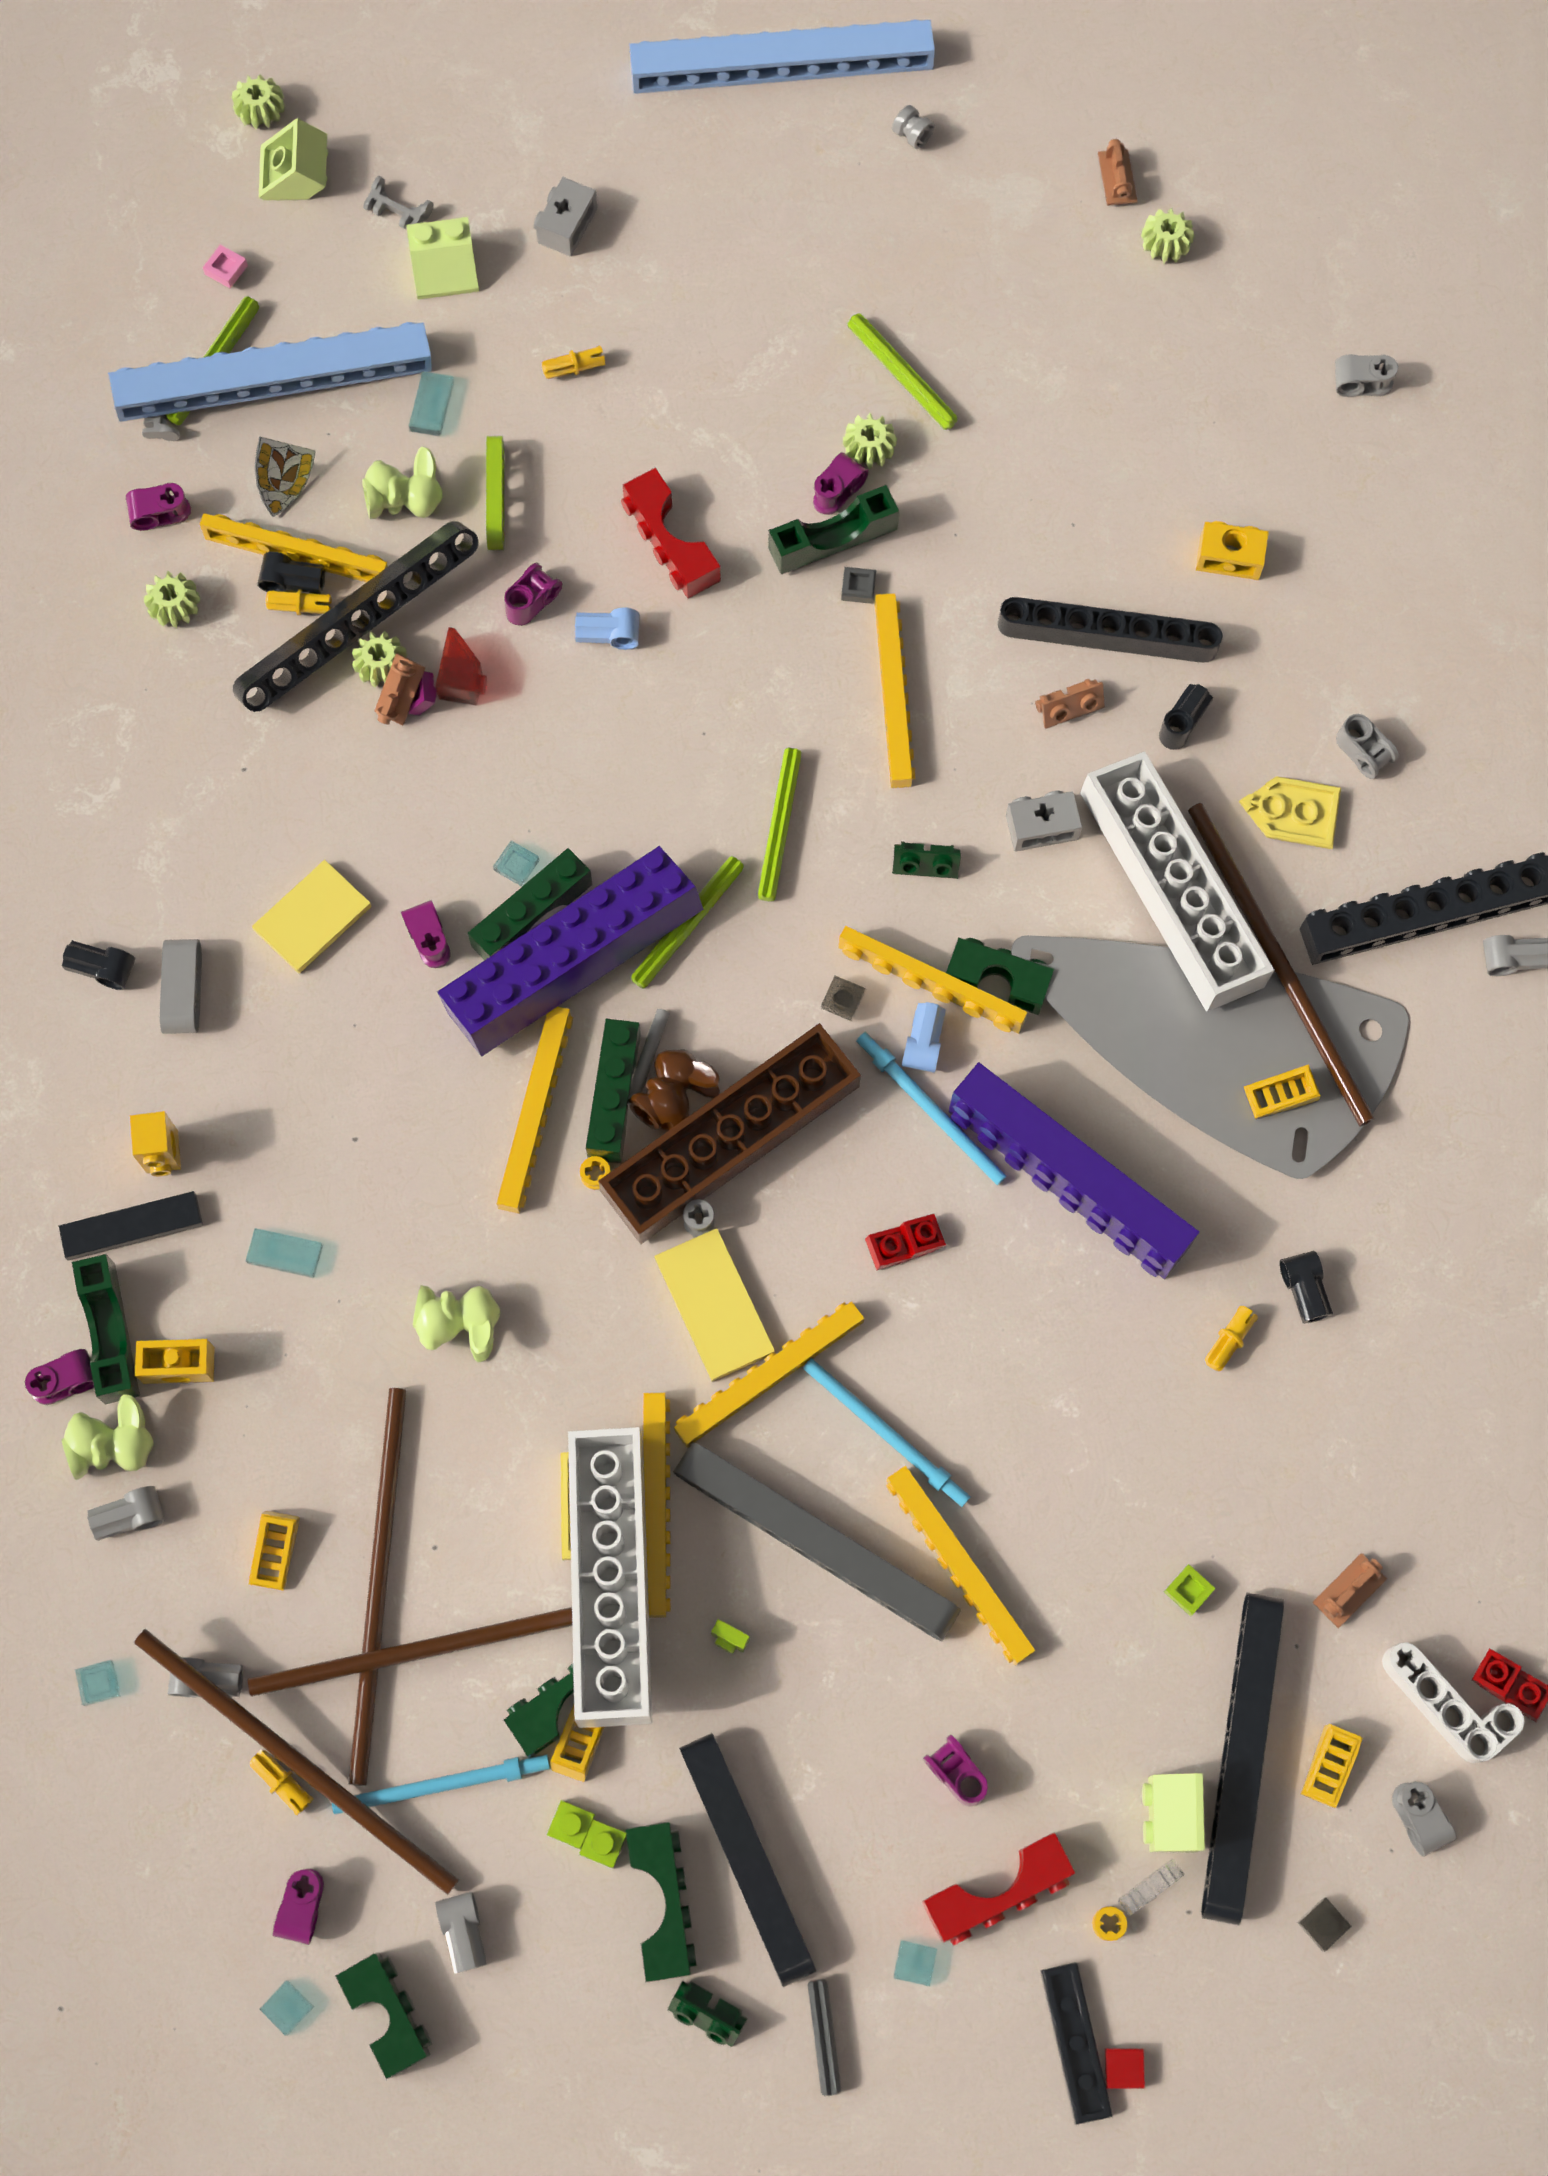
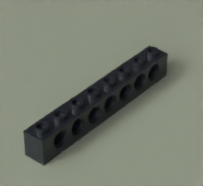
(1326, 945)

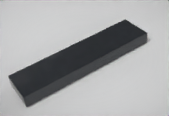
(130, 1225)
(1076, 2043)

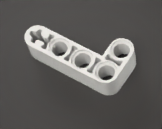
(1446, 1696)

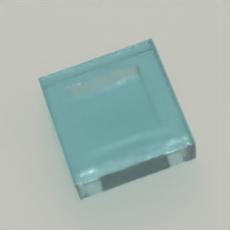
(516, 863)
(97, 1682)
(915, 1963)
(286, 2008)

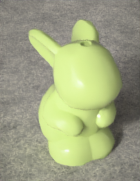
(389, 488)
(443, 1317)
(94, 1443)

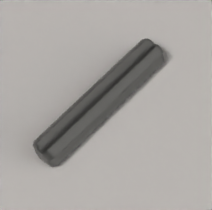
(824, 2037)

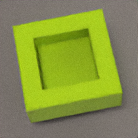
(1189, 1590)
(729, 1637)
(570, 1824)
(603, 1844)

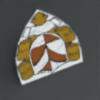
(281, 473)

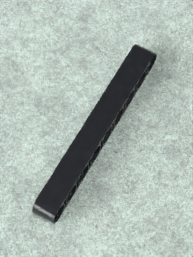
(340, 616)
(1242, 1759)

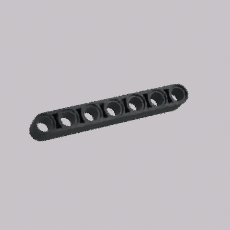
(1123, 622)
(748, 1860)

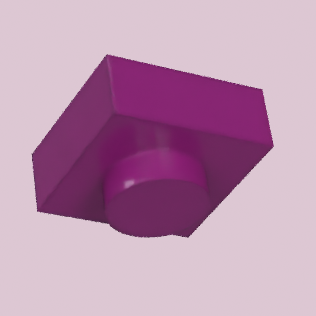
(425, 695)

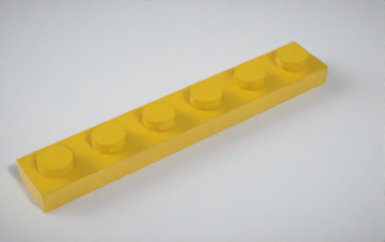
(258, 540)
(942, 985)

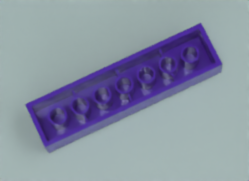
(570, 950)
(1071, 1171)

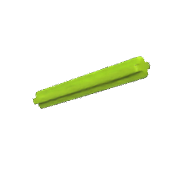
(226, 340)
(902, 371)
(779, 824)
(673, 940)

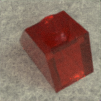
(460, 672)

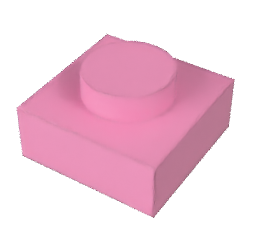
(225, 266)

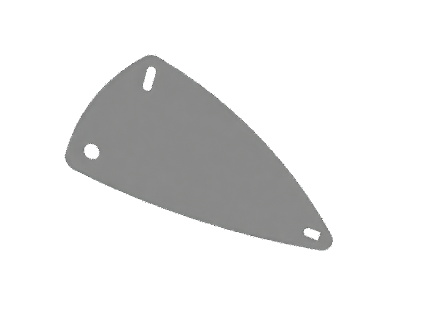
(1154, 1030)

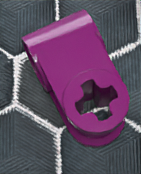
(838, 483)
(155, 506)
(533, 589)
(427, 931)
(65, 1377)
(956, 1770)
(299, 1913)

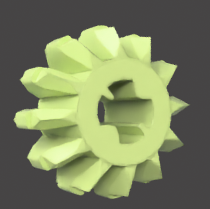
(258, 101)
(1167, 235)
(862, 432)
(167, 589)
(373, 650)

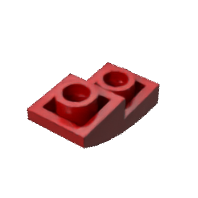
(905, 1242)
(1512, 1685)

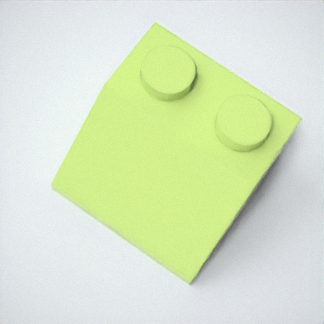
(293, 163)
(442, 258)
(1174, 1813)

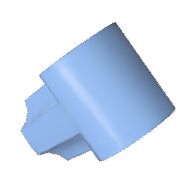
(617, 628)
(923, 1045)

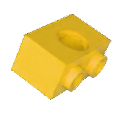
(1218, 559)
(155, 1143)
(174, 1361)

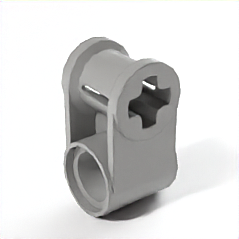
(1362, 375)
(1366, 749)
(1424, 1821)

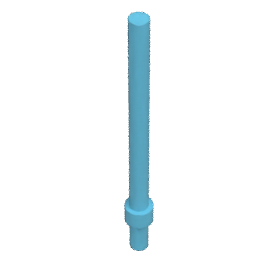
(885, 1061)
(938, 1477)
(511, 1769)

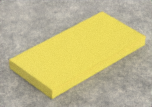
(714, 1304)

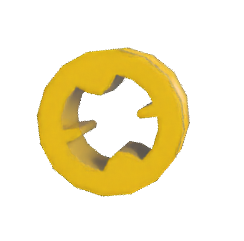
(587, 1166)
(1109, 1935)

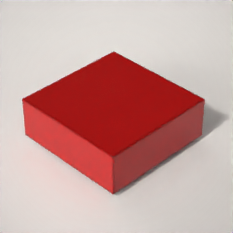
(1124, 2068)

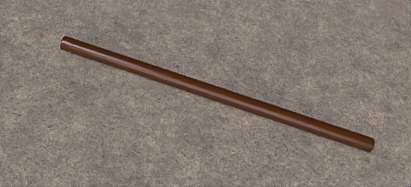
(1281, 965)
(377, 1584)
(409, 1652)
(296, 1761)

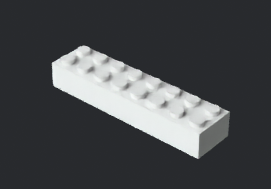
(1176, 881)
(609, 1578)

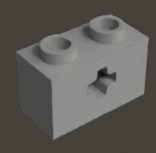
(565, 216)
(1030, 831)

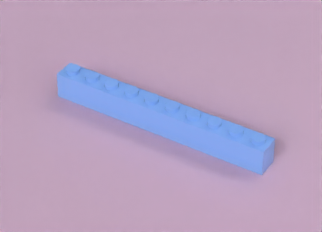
(782, 56)
(270, 371)

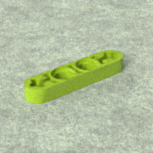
(495, 493)

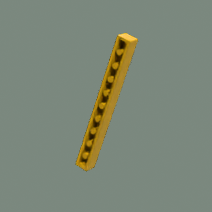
(893, 691)
(533, 1110)
(766, 1376)
(656, 1493)
(958, 1562)

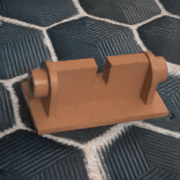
(1117, 174)
(399, 690)
(1080, 700)
(1350, 1590)

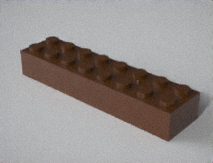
(730, 1133)

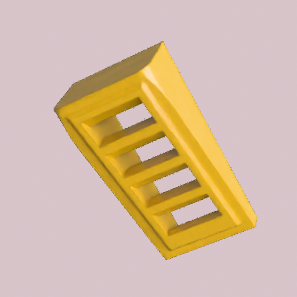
(1304, 1073)
(264, 1533)
(1349, 1757)
(570, 1768)

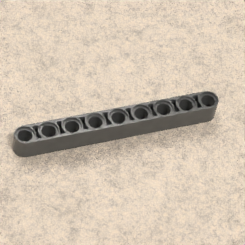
(817, 1541)

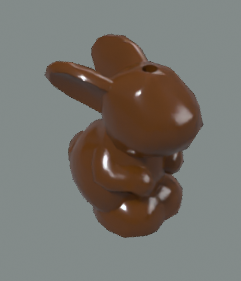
(666, 1097)

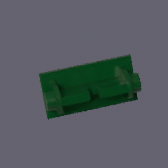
(915, 861)
(691, 2008)

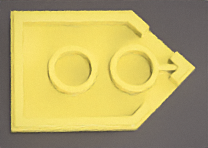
(1295, 811)

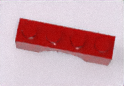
(690, 563)
(1040, 1867)

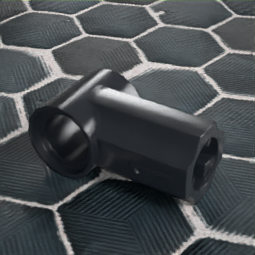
(283, 574)
(1184, 716)
(107, 966)
(1304, 1277)

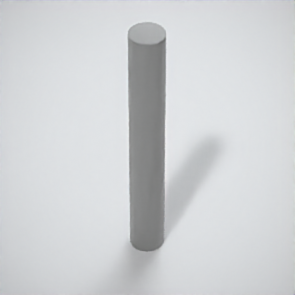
(649, 1051)

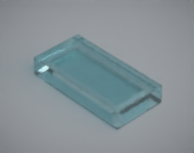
(431, 403)
(284, 1253)

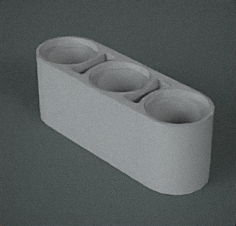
(180, 986)

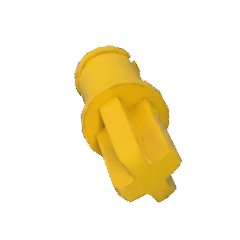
(573, 362)
(298, 602)
(1230, 1338)
(280, 1781)

